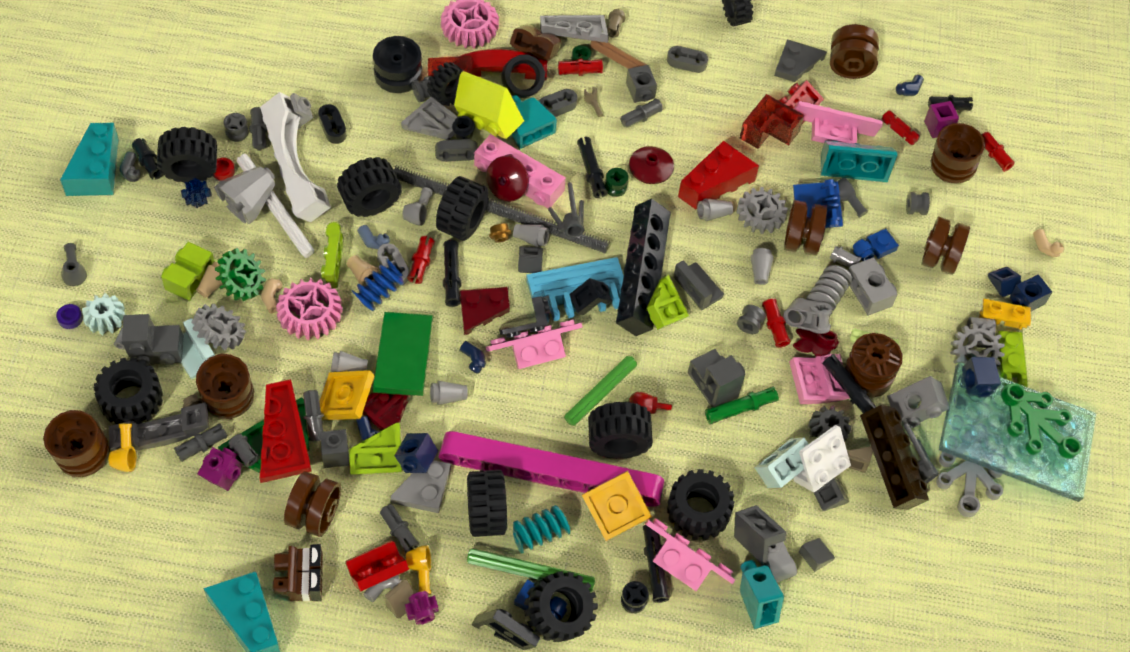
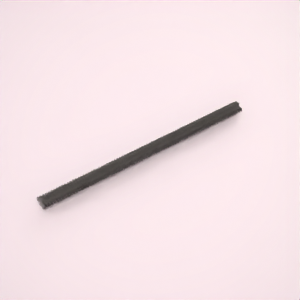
(503, 211)

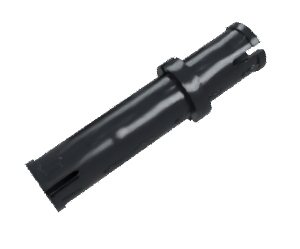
(594, 174)
(451, 281)
(846, 381)
(659, 591)

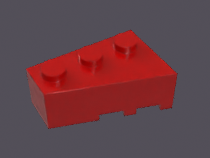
(717, 174)

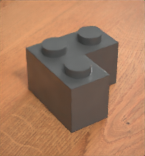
(151, 342)
(717, 377)

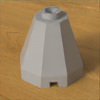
(246, 192)

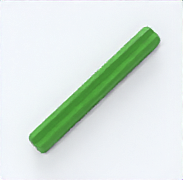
(601, 390)

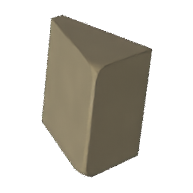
(860, 458)
(398, 597)

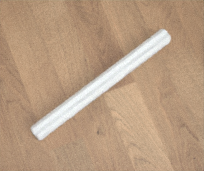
(281, 214)

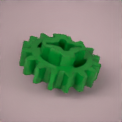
(240, 274)

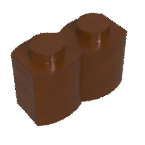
(539, 44)

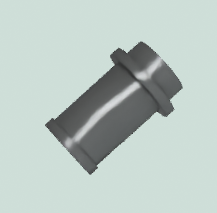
(242, 448)

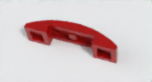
(495, 59)

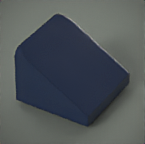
(1004, 280)

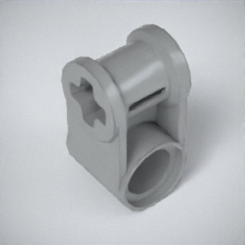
(812, 316)
(780, 562)

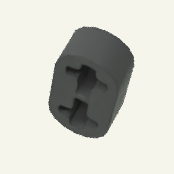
(687, 59)
(557, 103)
(455, 150)

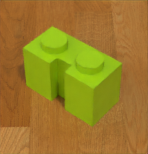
(187, 271)

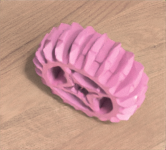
(469, 22)
(313, 315)

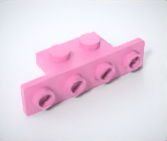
(837, 125)
(538, 347)
(682, 561)

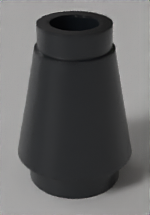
(463, 127)

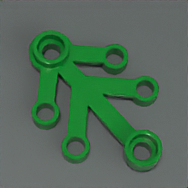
(1038, 419)

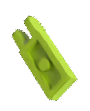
(332, 254)
(1013, 362)

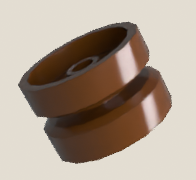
(854, 51)
(806, 228)
(945, 245)
(312, 504)

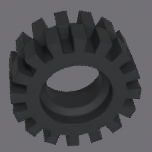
(738, 11)
(439, 86)

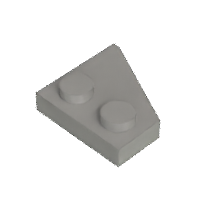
(431, 120)
(424, 490)

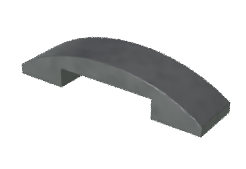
(164, 430)

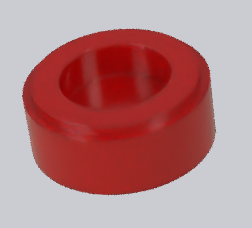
(224, 169)

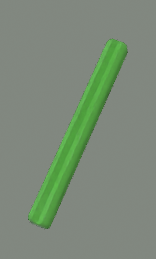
(517, 566)

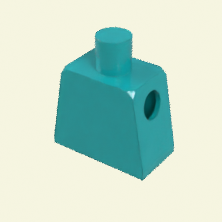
(537, 122)
(760, 594)

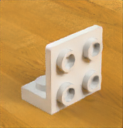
(823, 460)

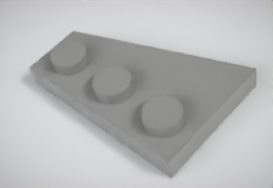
(576, 26)

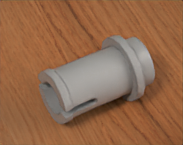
(844, 257)

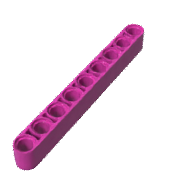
(541, 465)

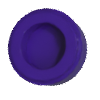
(69, 316)

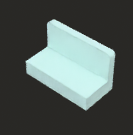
(194, 350)

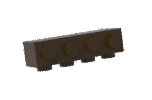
(894, 457)

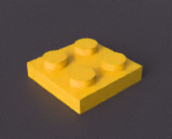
(345, 394)
(616, 505)

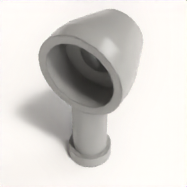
(416, 212)

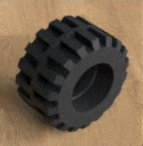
(187, 154)
(369, 187)
(462, 208)
(124, 375)
(620, 430)
(707, 487)
(487, 503)
(579, 598)

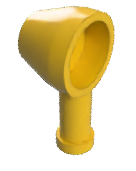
(124, 457)
(420, 560)

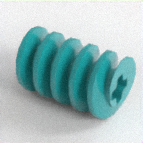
(539, 527)

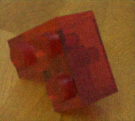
(772, 119)

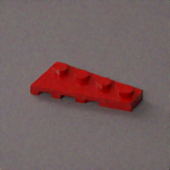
(284, 444)

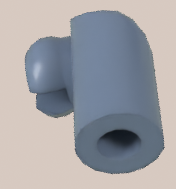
(370, 240)

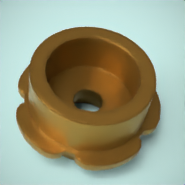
(500, 232)

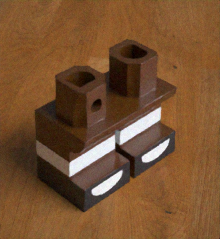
(304, 573)

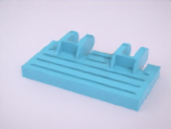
(562, 281)

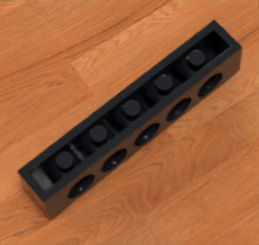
(643, 266)

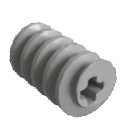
(831, 286)

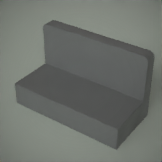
(697, 284)
(757, 532)

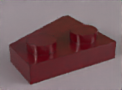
(482, 306)

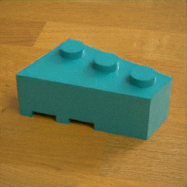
(244, 612)

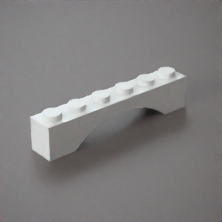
(282, 125)

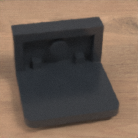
(542, 308)

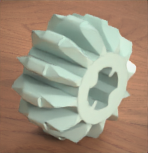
(103, 314)

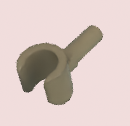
(591, 98)

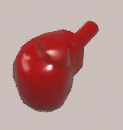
(649, 402)

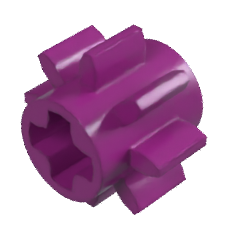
(421, 608)

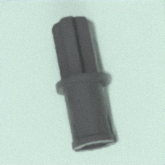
(641, 113)
(258, 129)
(313, 414)
(399, 528)

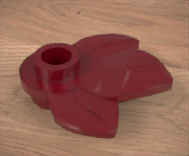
(816, 343)

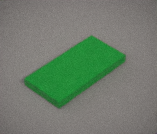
(403, 354)

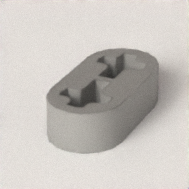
(397, 260)

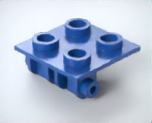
(823, 194)

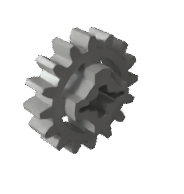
(769, 217)
(218, 327)
(976, 339)

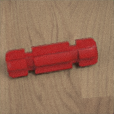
(900, 127)

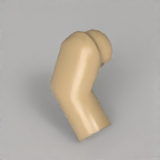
(1046, 247)
(270, 288)

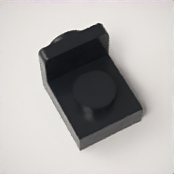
(589, 295)

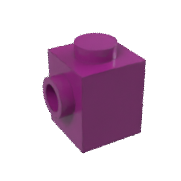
(939, 116)

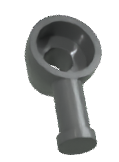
(848, 194)
(76, 276)

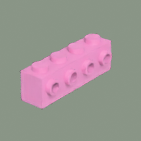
(544, 184)

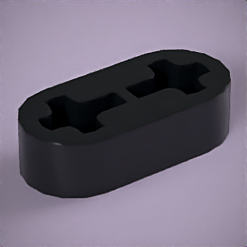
(336, 122)

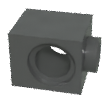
(641, 83)
(334, 448)

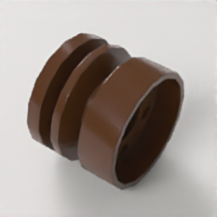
(957, 153)
(874, 363)
(222, 374)
(76, 443)

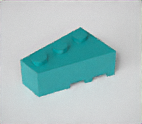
(93, 163)

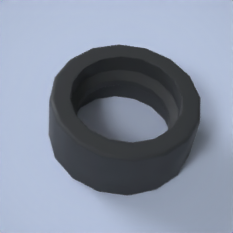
(523, 59)

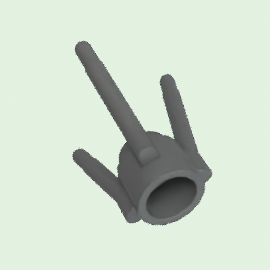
(572, 223)
(926, 468)

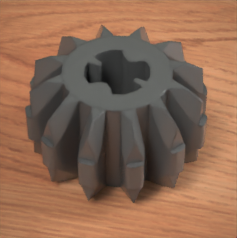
(825, 418)

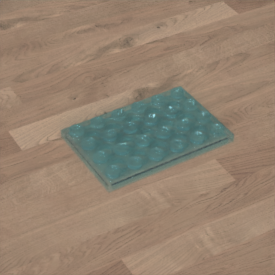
(978, 433)

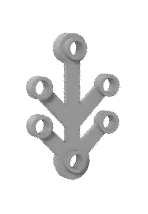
(972, 471)

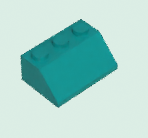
(857, 161)

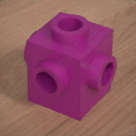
(221, 468)

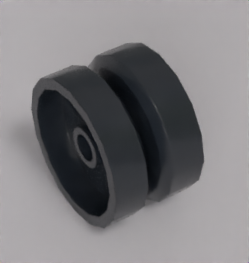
(397, 64)

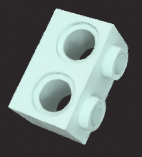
(782, 464)

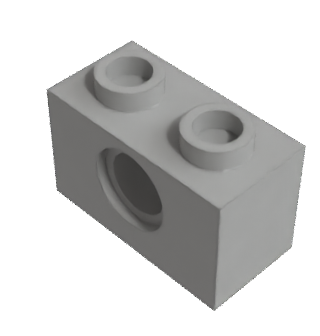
(872, 298)
(932, 400)

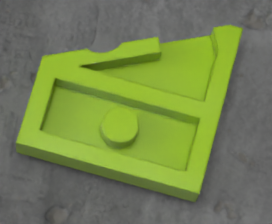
(666, 304)
(377, 453)

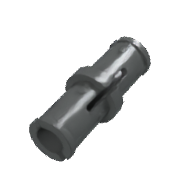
(200, 442)

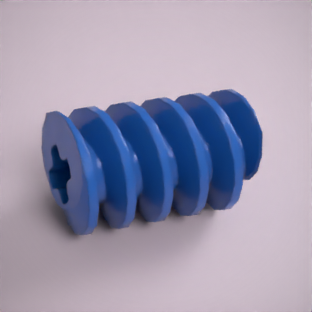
(379, 285)

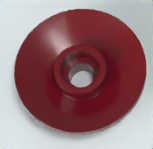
(651, 165)
(515, 177)

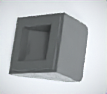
(530, 259)
(831, 495)
(816, 554)

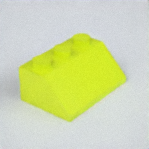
(487, 105)

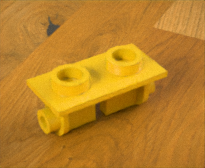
(1012, 315)

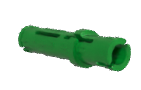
(738, 406)

